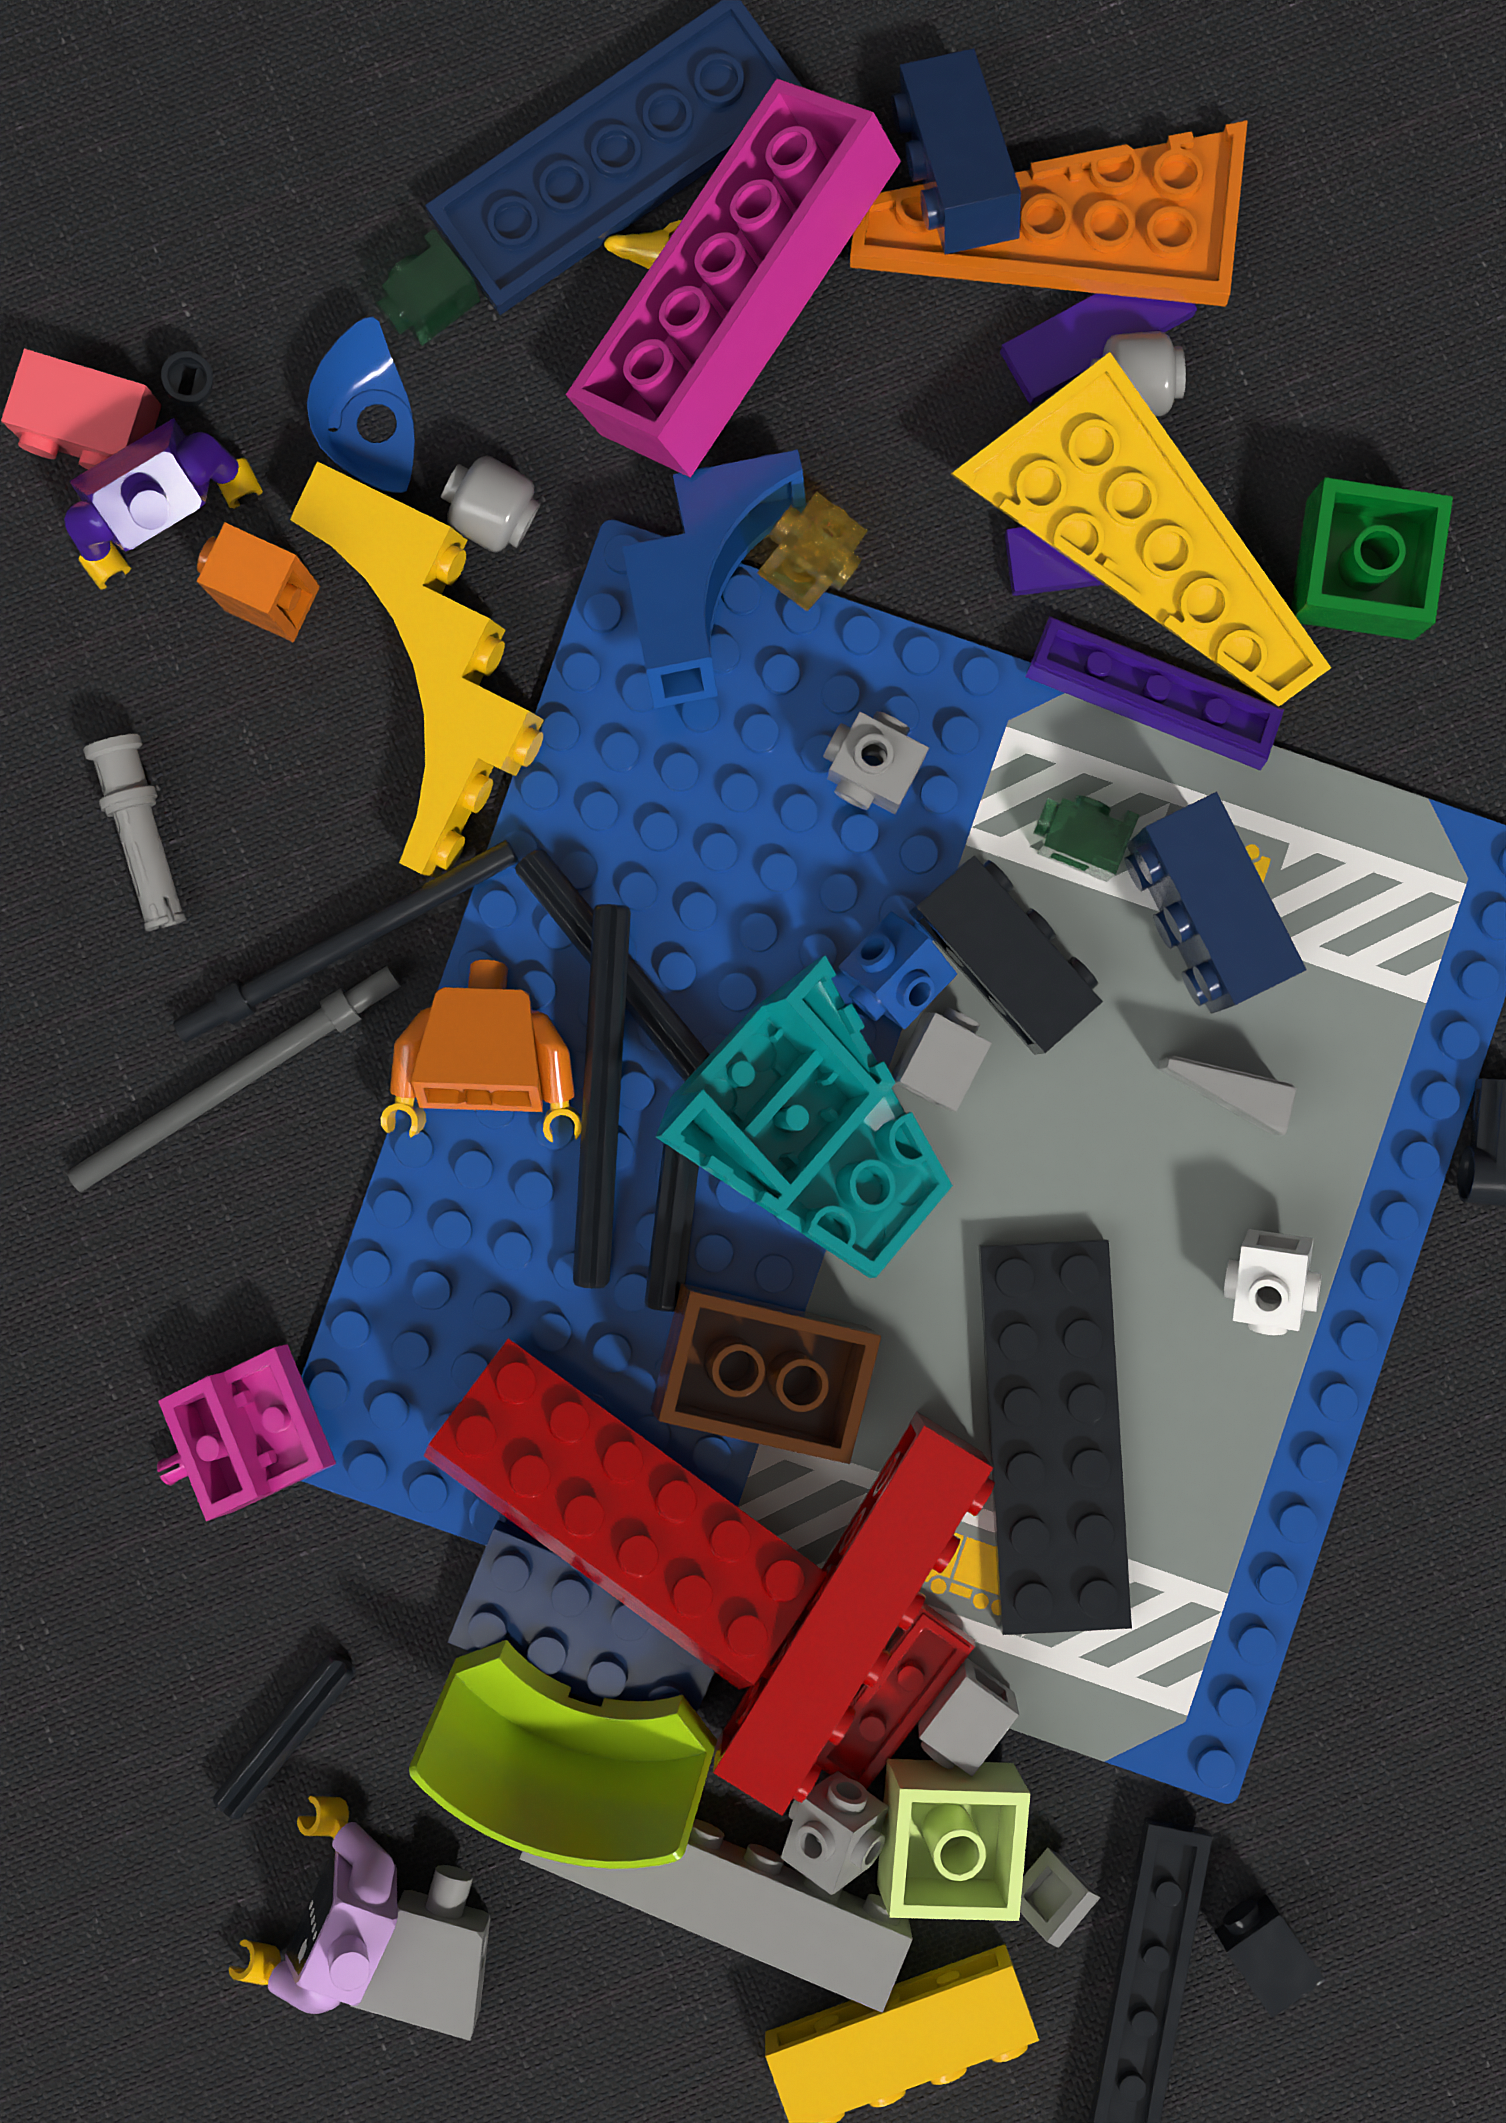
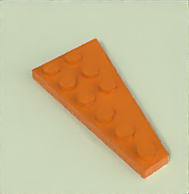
(1091, 222)

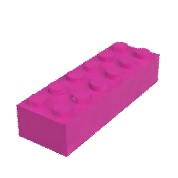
(735, 275)

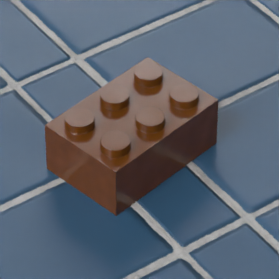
(765, 1374)

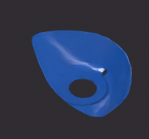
(347, 381)

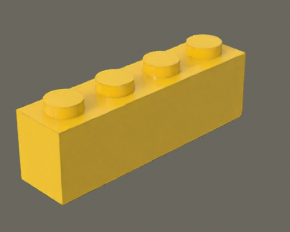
(925, 2034)

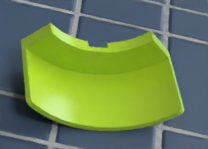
(560, 1773)

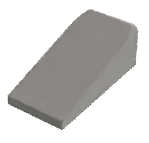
(1252, 1097)

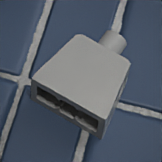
(433, 1959)

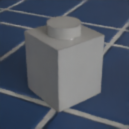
(941, 1058)
(967, 1719)

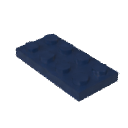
(571, 1626)

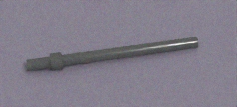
(337, 1012)

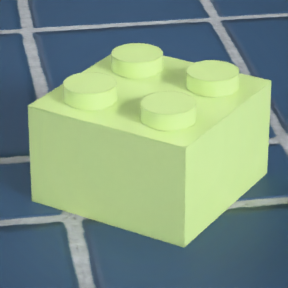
(953, 1841)

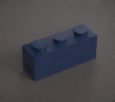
(957, 152)

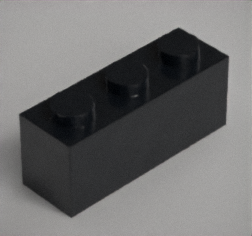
(1008, 954)

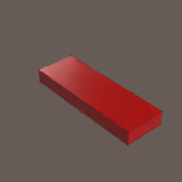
(915, 1675)

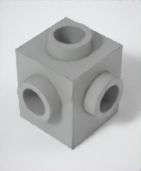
(881, 784)
(835, 1832)

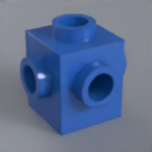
(896, 971)

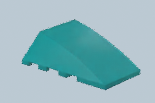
(810, 1125)

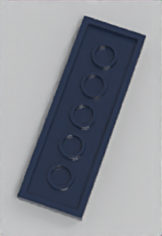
(609, 155)

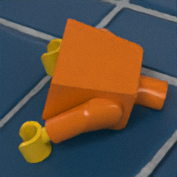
(481, 1053)

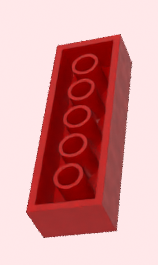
(625, 1515)
(843, 1631)

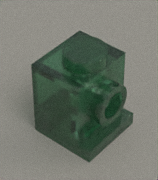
(427, 291)
(1084, 835)

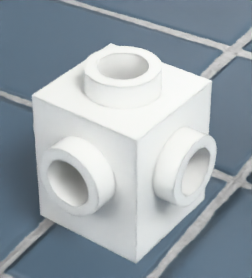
(1272, 1282)

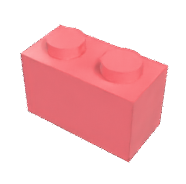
(76, 410)

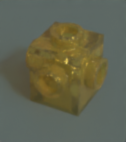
(812, 551)

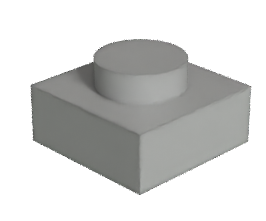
(1055, 1897)

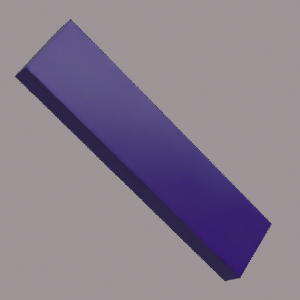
(1155, 693)

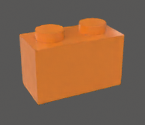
(257, 581)

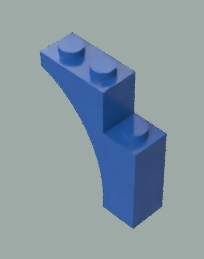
(682, 576)

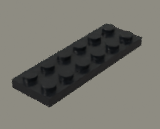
(1054, 1437)

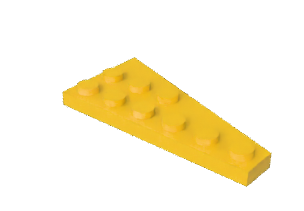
(1126, 507)

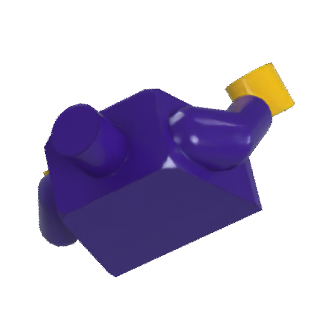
(148, 491)

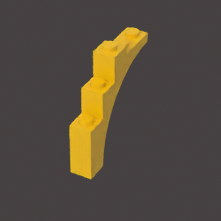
(451, 647)

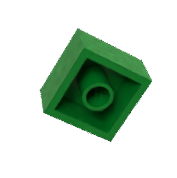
(1371, 558)

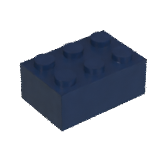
(1212, 905)

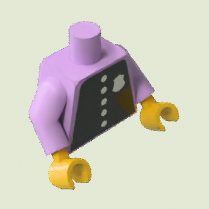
(342, 1925)

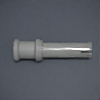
(130, 803)

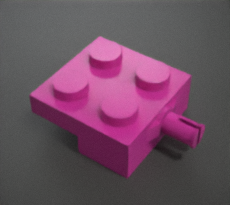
(244, 1433)

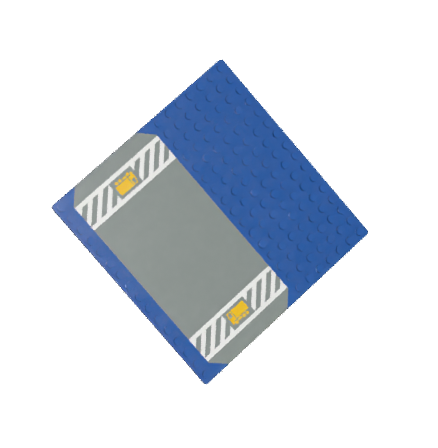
(753, 869)

